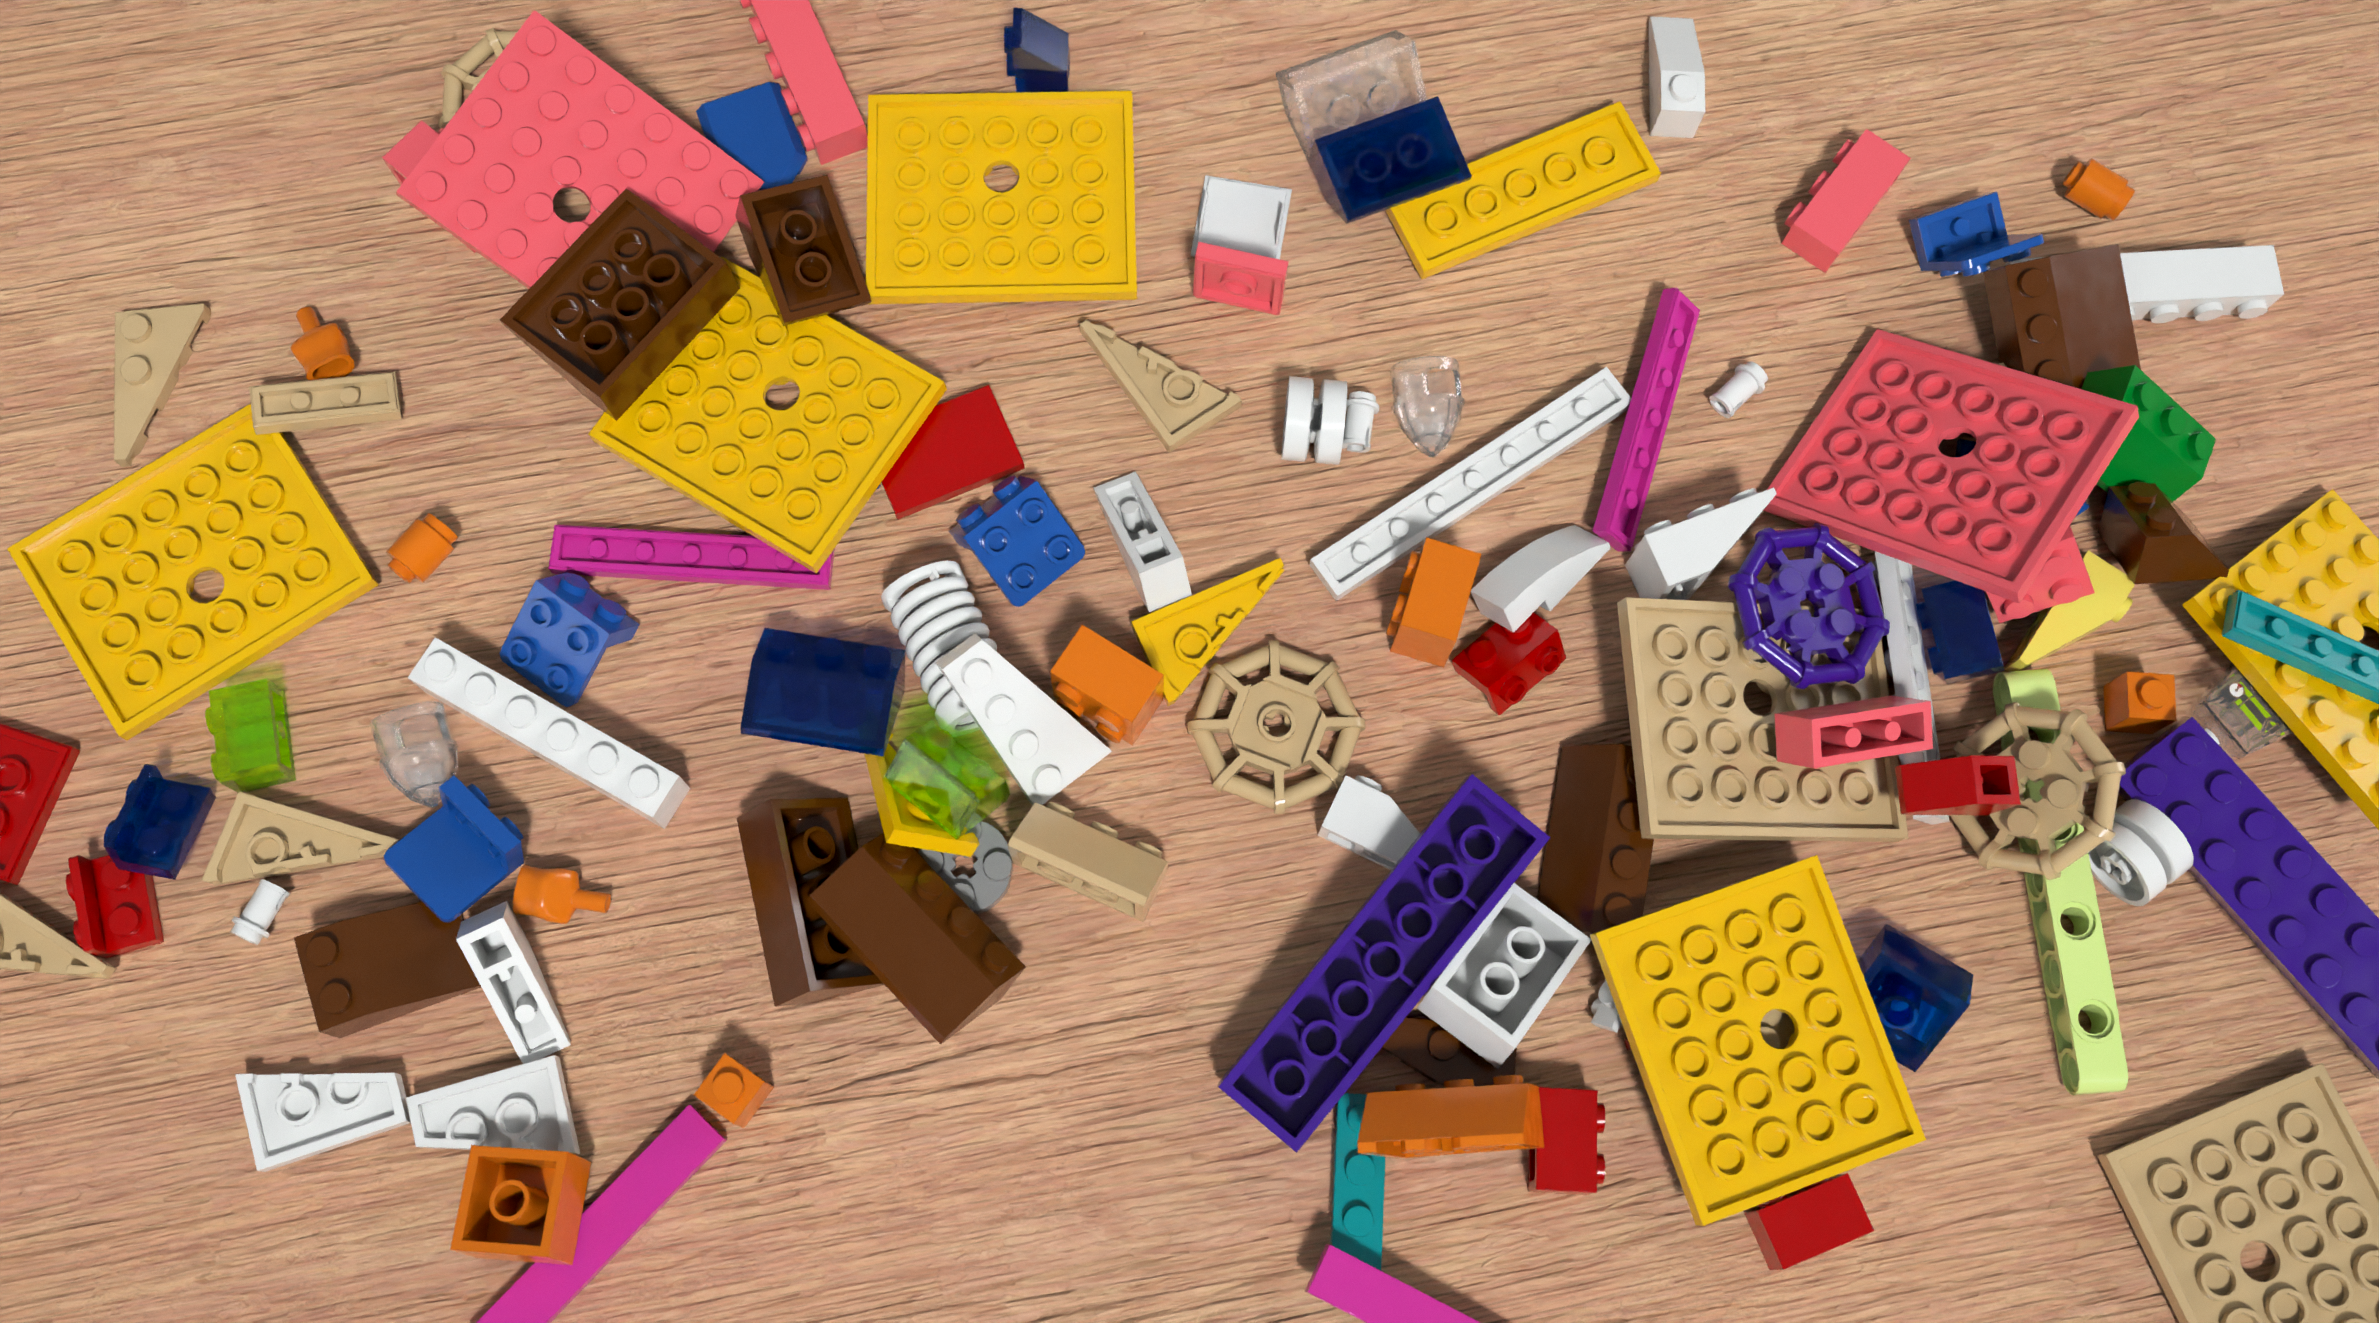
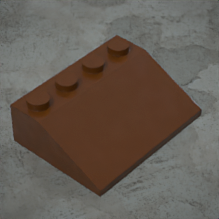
(622, 303)
(2063, 315)

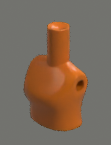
(322, 348)
(554, 894)

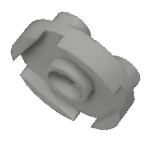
(991, 868)

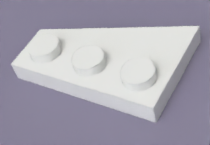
(505, 1108)
(313, 1113)

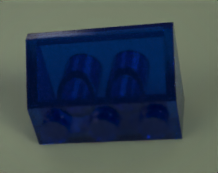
(1388, 161)
(824, 691)

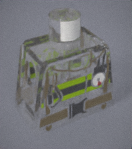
(2236, 715)

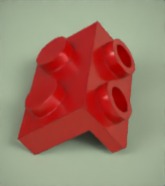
(1510, 662)

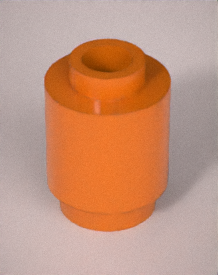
(2097, 189)
(421, 549)

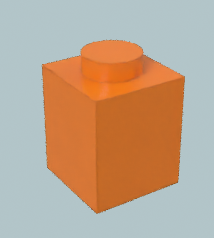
(2139, 702)
(733, 1091)

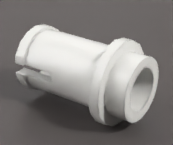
(1748, 380)
(1359, 421)
(259, 912)

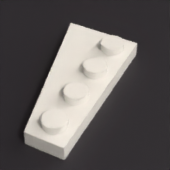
(1024, 726)

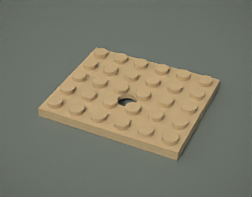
(1711, 762)
(2268, 1171)

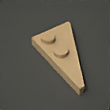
(148, 358)
(1168, 398)
(278, 839)
(37, 947)

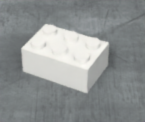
(1504, 975)

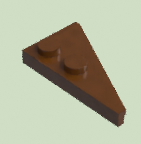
(1442, 1056)

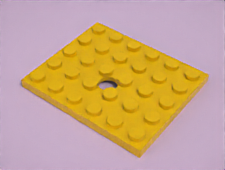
(953, 240)
(776, 473)
(127, 560)
(2328, 573)
(1730, 1106)

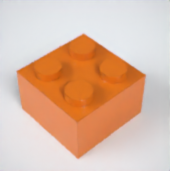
(1437, 595)
(1106, 686)
(521, 1205)

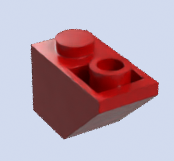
(1958, 786)

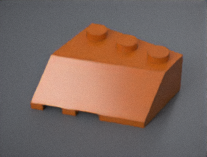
(1452, 1119)

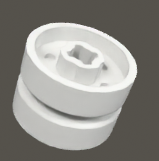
(1314, 420)
(2142, 855)

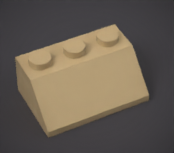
(1088, 859)

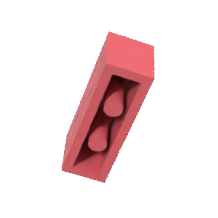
(1843, 199)
(1853, 731)

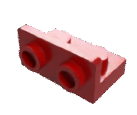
(113, 907)

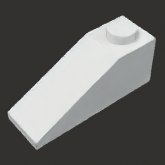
(1675, 78)
(1144, 542)
(1368, 822)
(513, 982)

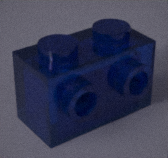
(1961, 631)

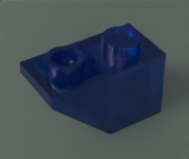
(1037, 54)

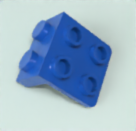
(1968, 237)
(1019, 538)
(564, 635)
(457, 852)

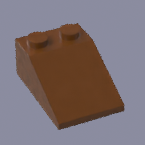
(802, 249)
(382, 967)

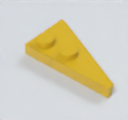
(1191, 631)
(904, 822)

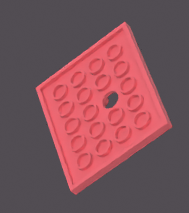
(560, 121)
(1978, 518)

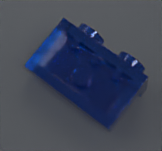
(157, 824)

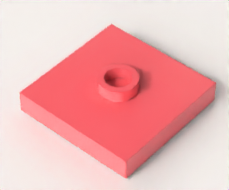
(1239, 278)

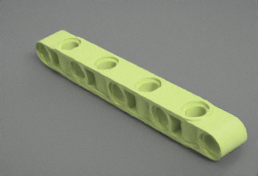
(2077, 964)

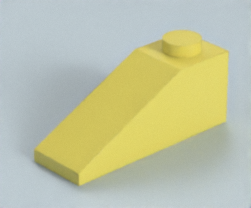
(2071, 621)

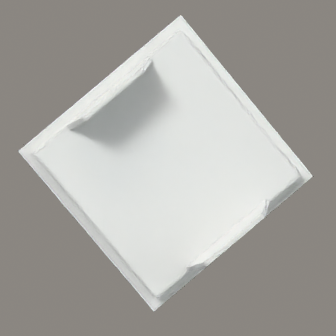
(1242, 216)

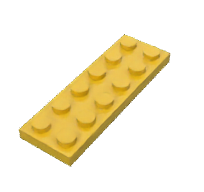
(1526, 190)

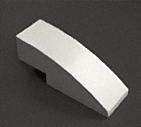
(1537, 575)

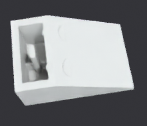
(1680, 557)

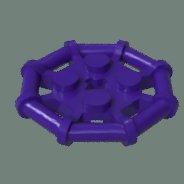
(1827, 591)

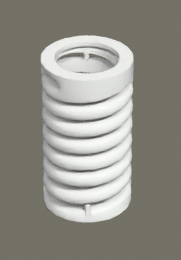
(937, 622)

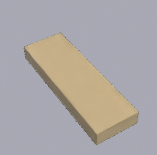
(324, 403)

